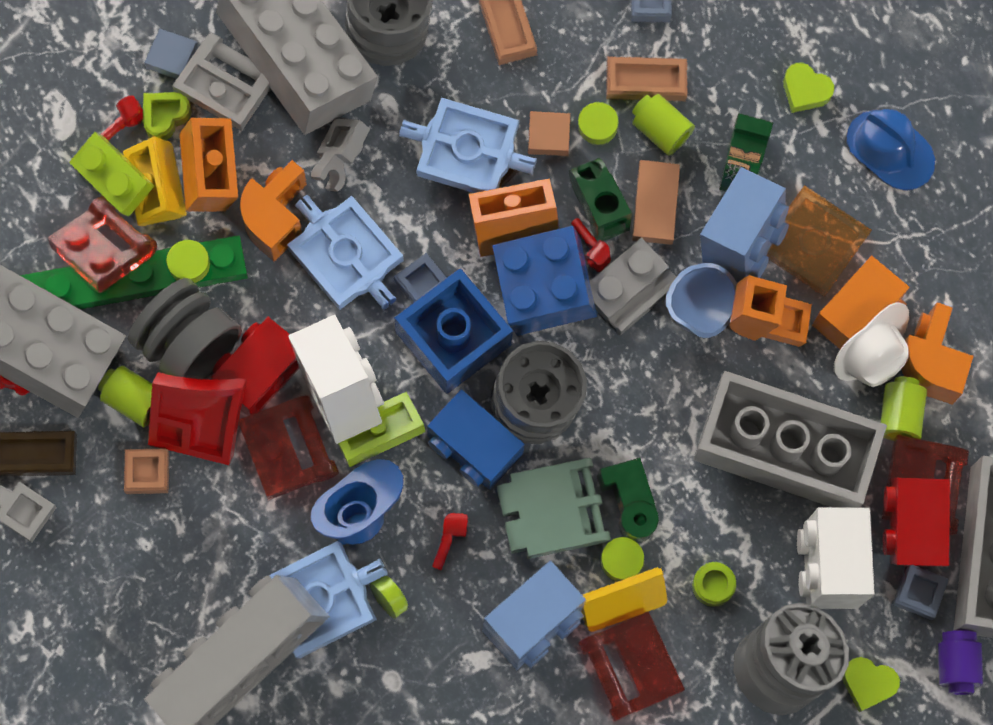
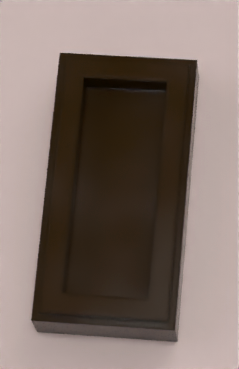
(38, 453)

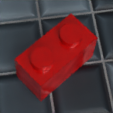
(261, 359)
(917, 521)

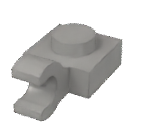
(339, 146)
(24, 510)

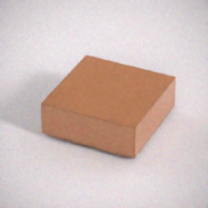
(549, 133)
(146, 471)

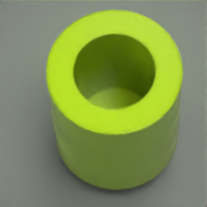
(662, 123)
(127, 394)
(903, 408)

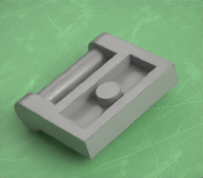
(218, 90)

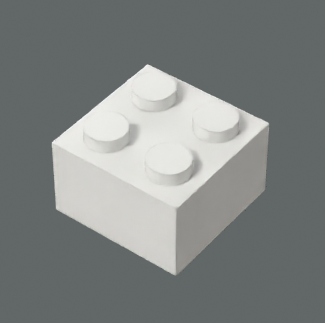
(338, 378)
(836, 558)

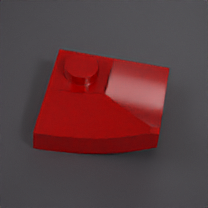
(196, 416)

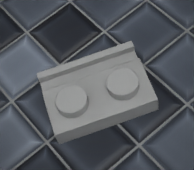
(631, 286)

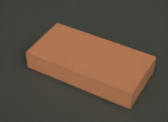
(508, 30)
(636, 77)
(656, 202)

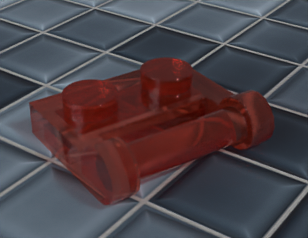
(93, 254)
(275, 454)
(918, 460)
(644, 661)

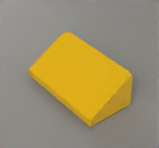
(158, 164)
(624, 599)

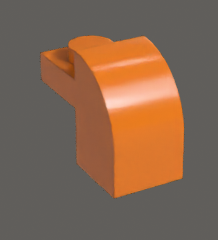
(264, 209)
(765, 312)
(936, 367)

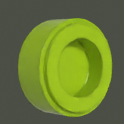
(598, 123)
(188, 260)
(622, 558)
(714, 584)
(389, 596)

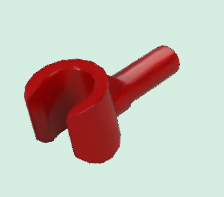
(131, 115)
(599, 254)
(454, 525)

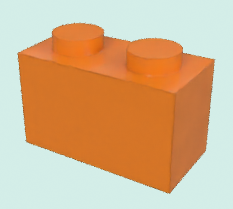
(208, 165)
(512, 213)
(859, 302)

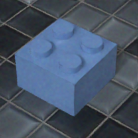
(745, 225)
(534, 616)

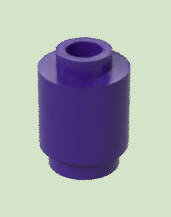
(960, 662)

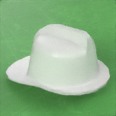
(876, 350)

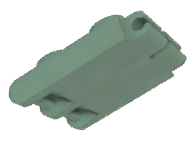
(552, 509)

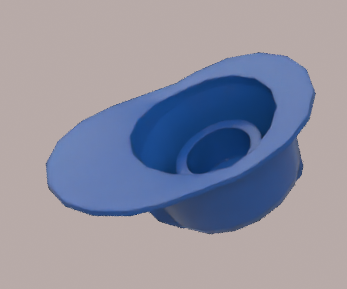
(891, 148)
(357, 504)

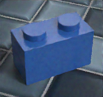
(474, 441)

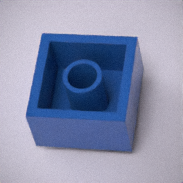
(544, 281)
(453, 331)

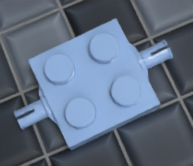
(467, 147)
(345, 252)
(338, 590)

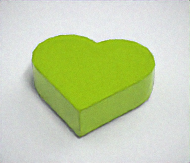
(806, 88)
(164, 112)
(869, 683)

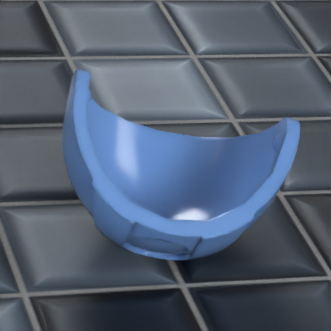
(702, 299)

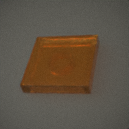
(818, 241)

